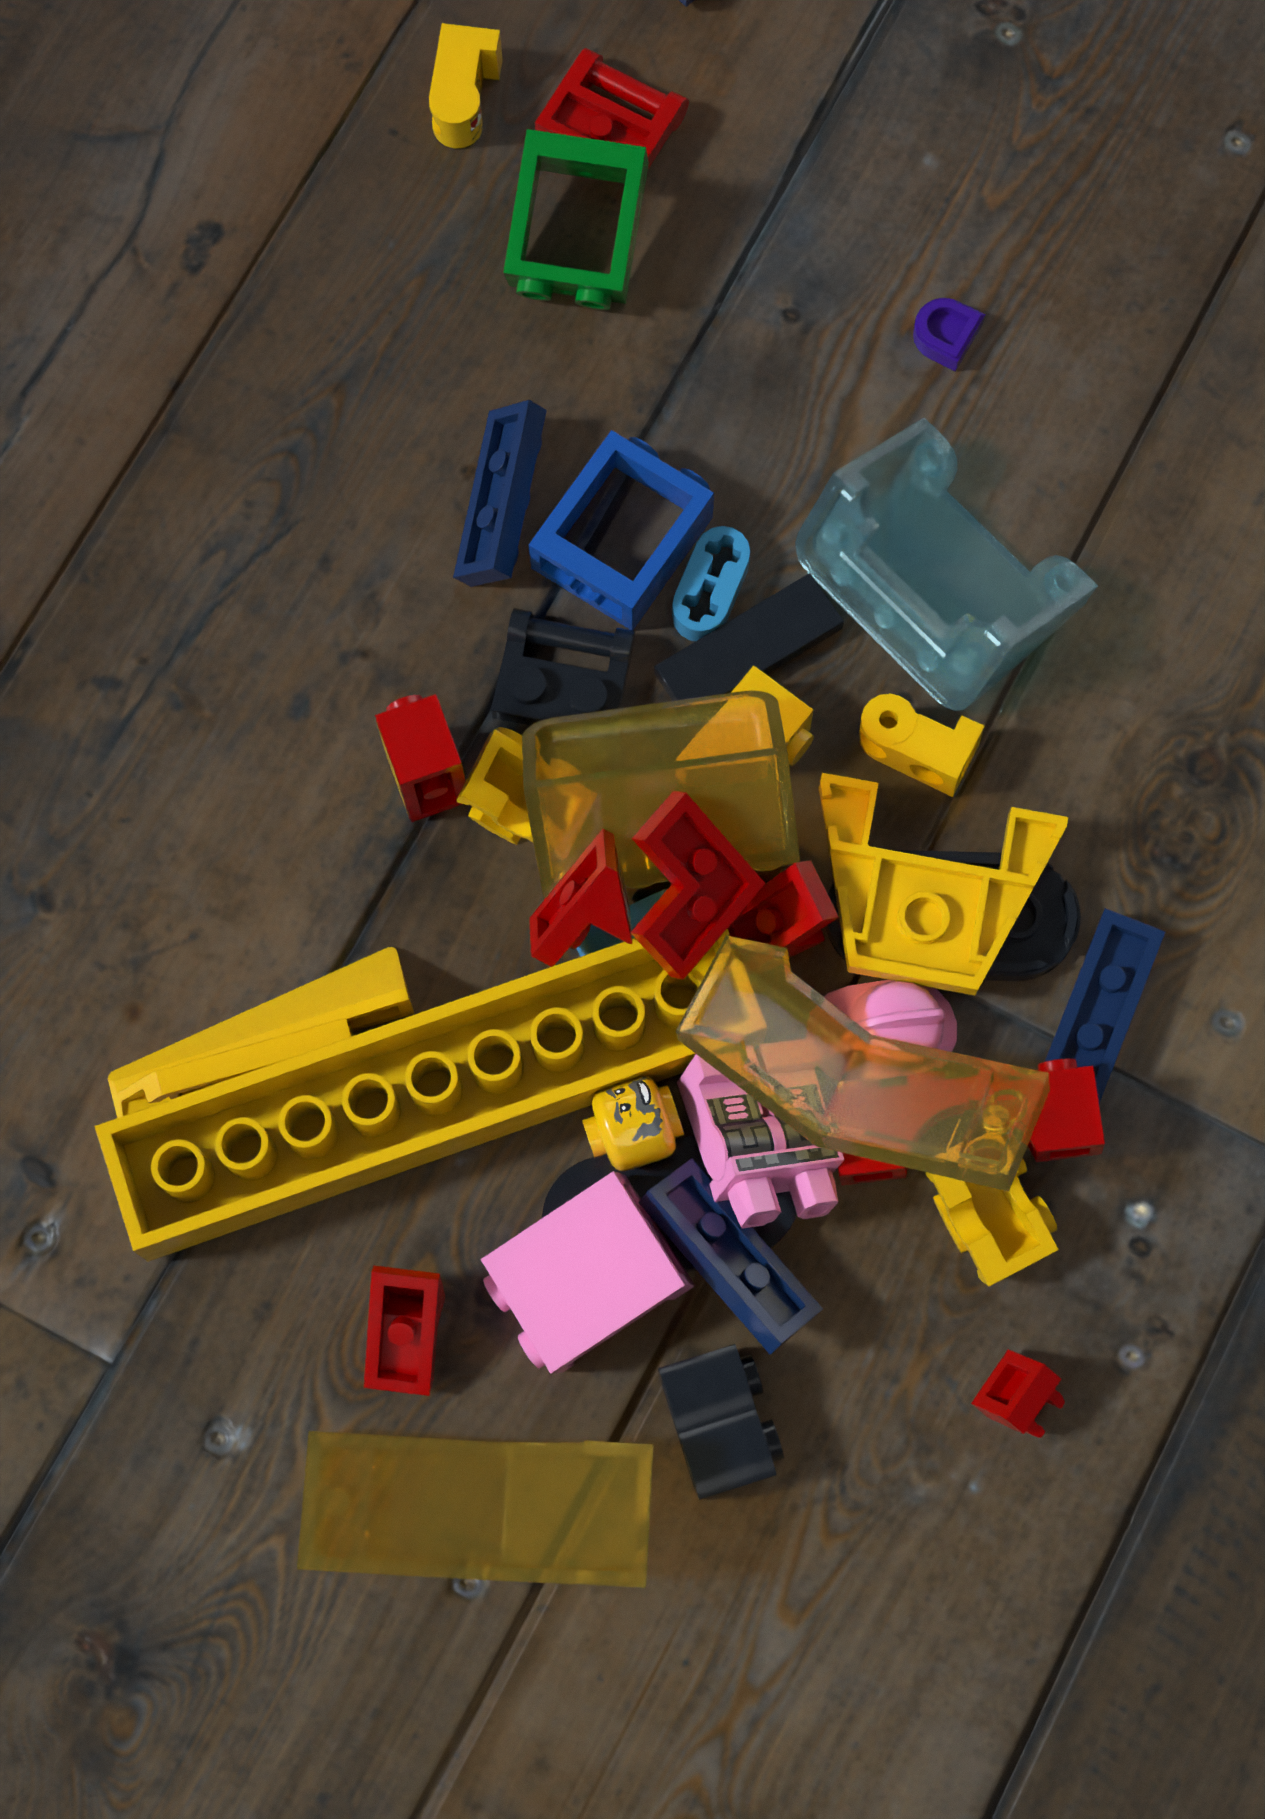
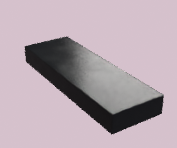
(759, 637)

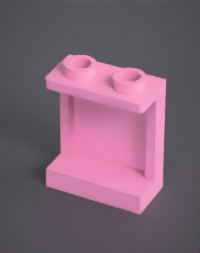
(584, 1273)

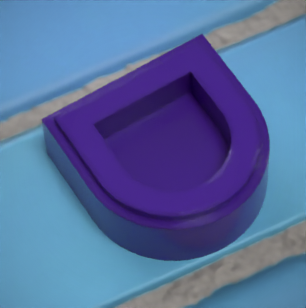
(946, 330)

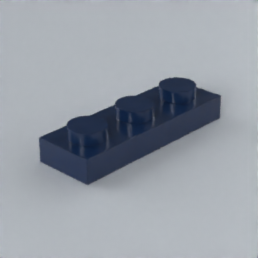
(500, 494)
(1106, 994)
(729, 1257)

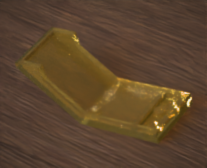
(853, 1087)
(477, 1509)

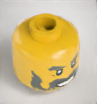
(633, 1123)

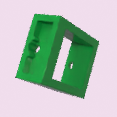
(583, 159)

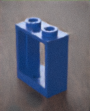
(592, 579)

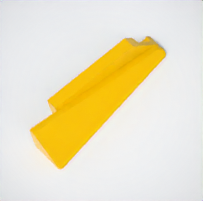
(279, 1029)

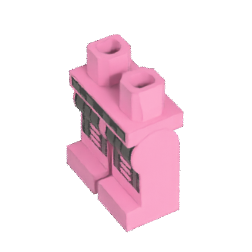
(754, 1151)

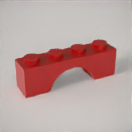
(1065, 1129)

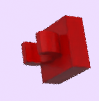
(1018, 1393)

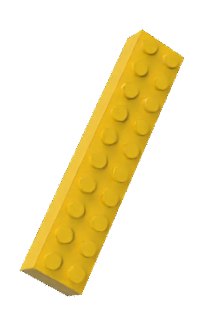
(395, 1097)

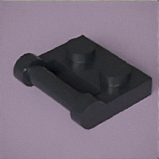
(542, 689)

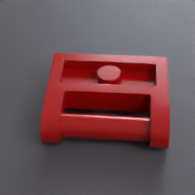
(586, 114)

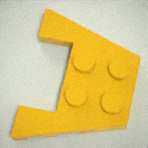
(924, 914)

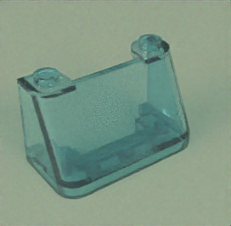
(929, 573)

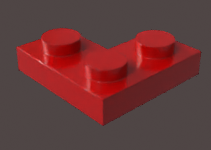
(706, 890)

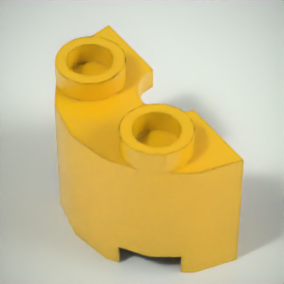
(497, 787)
(995, 1225)

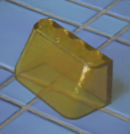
(626, 761)

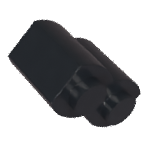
(719, 1421)

